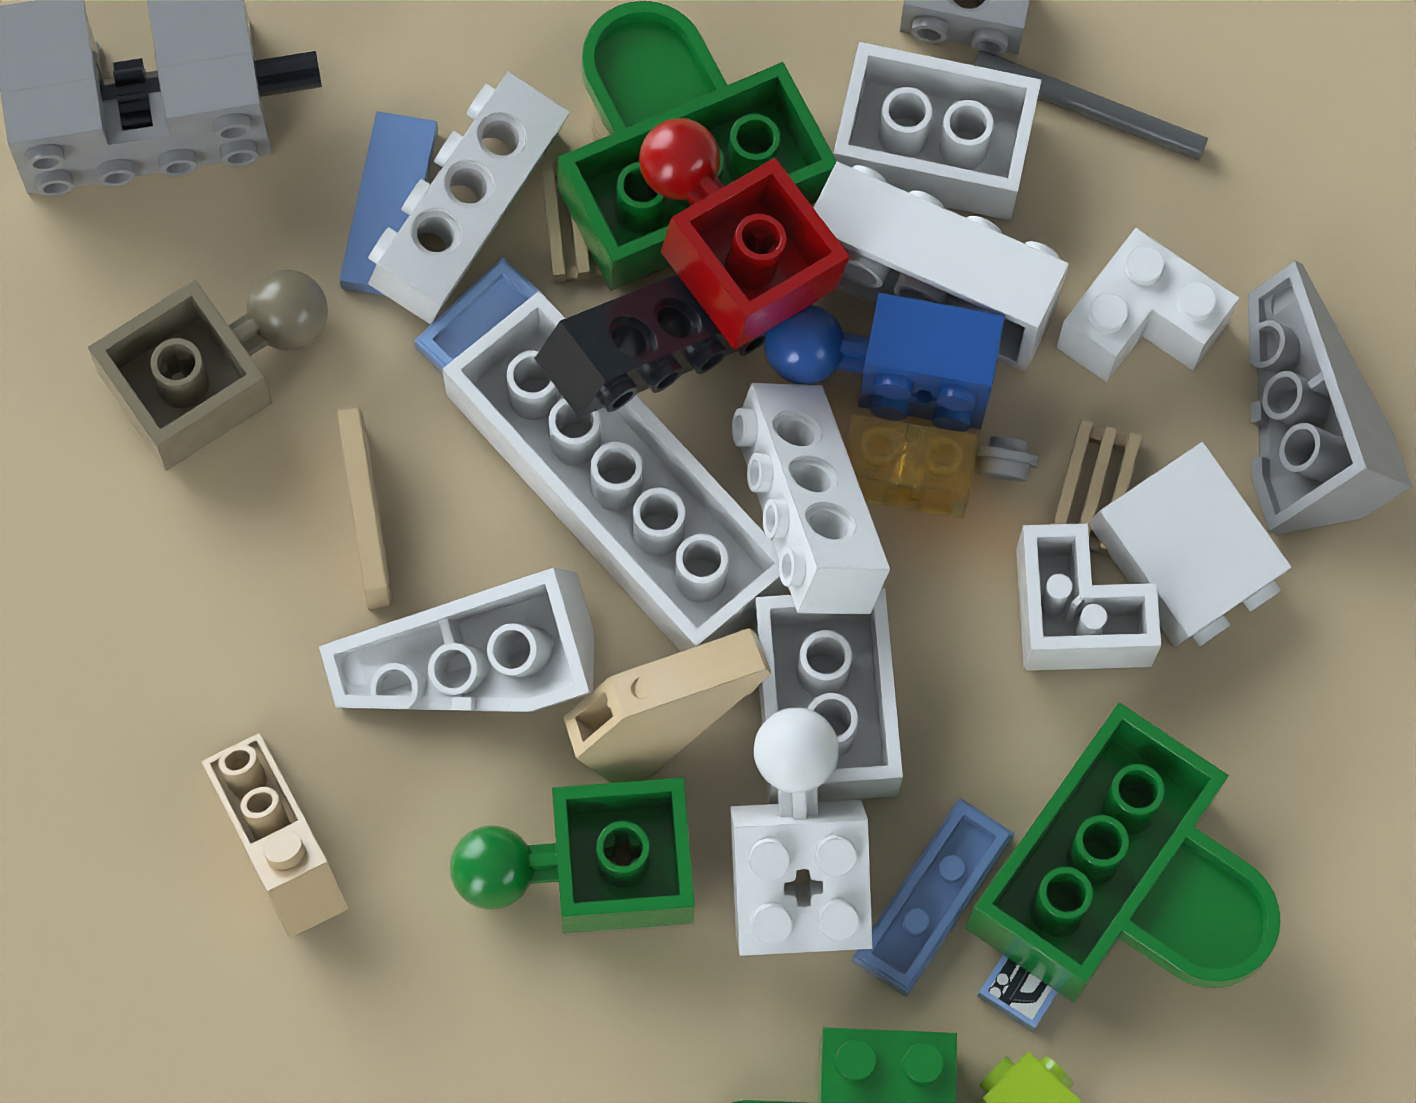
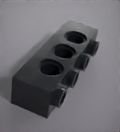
(633, 346)

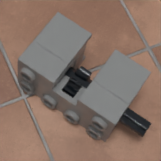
(192, 112)

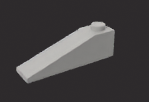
(1320, 428)

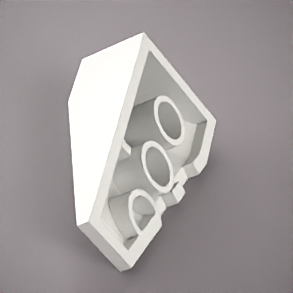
(485, 652)

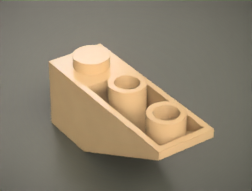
(658, 708)
(275, 835)

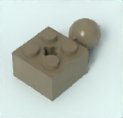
(220, 377)

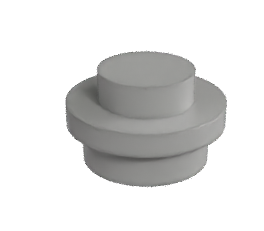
(1006, 459)

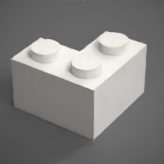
(1148, 296)
(1068, 618)

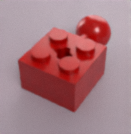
(741, 248)

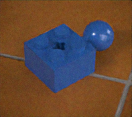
(916, 363)

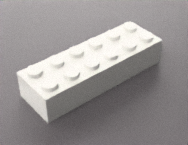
(618, 486)

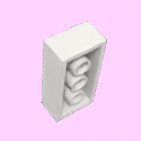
(927, 253)

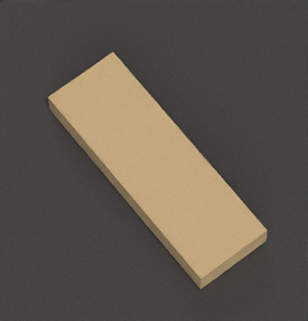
(364, 508)

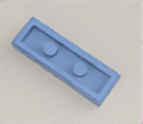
(395, 162)
(933, 897)

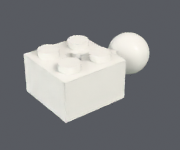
(772, 841)

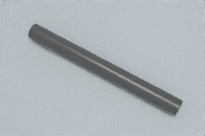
(1103, 109)

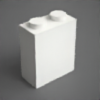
(1194, 541)

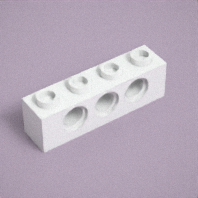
(425, 278)
(810, 499)

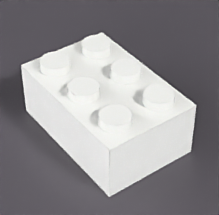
(939, 127)
(844, 674)

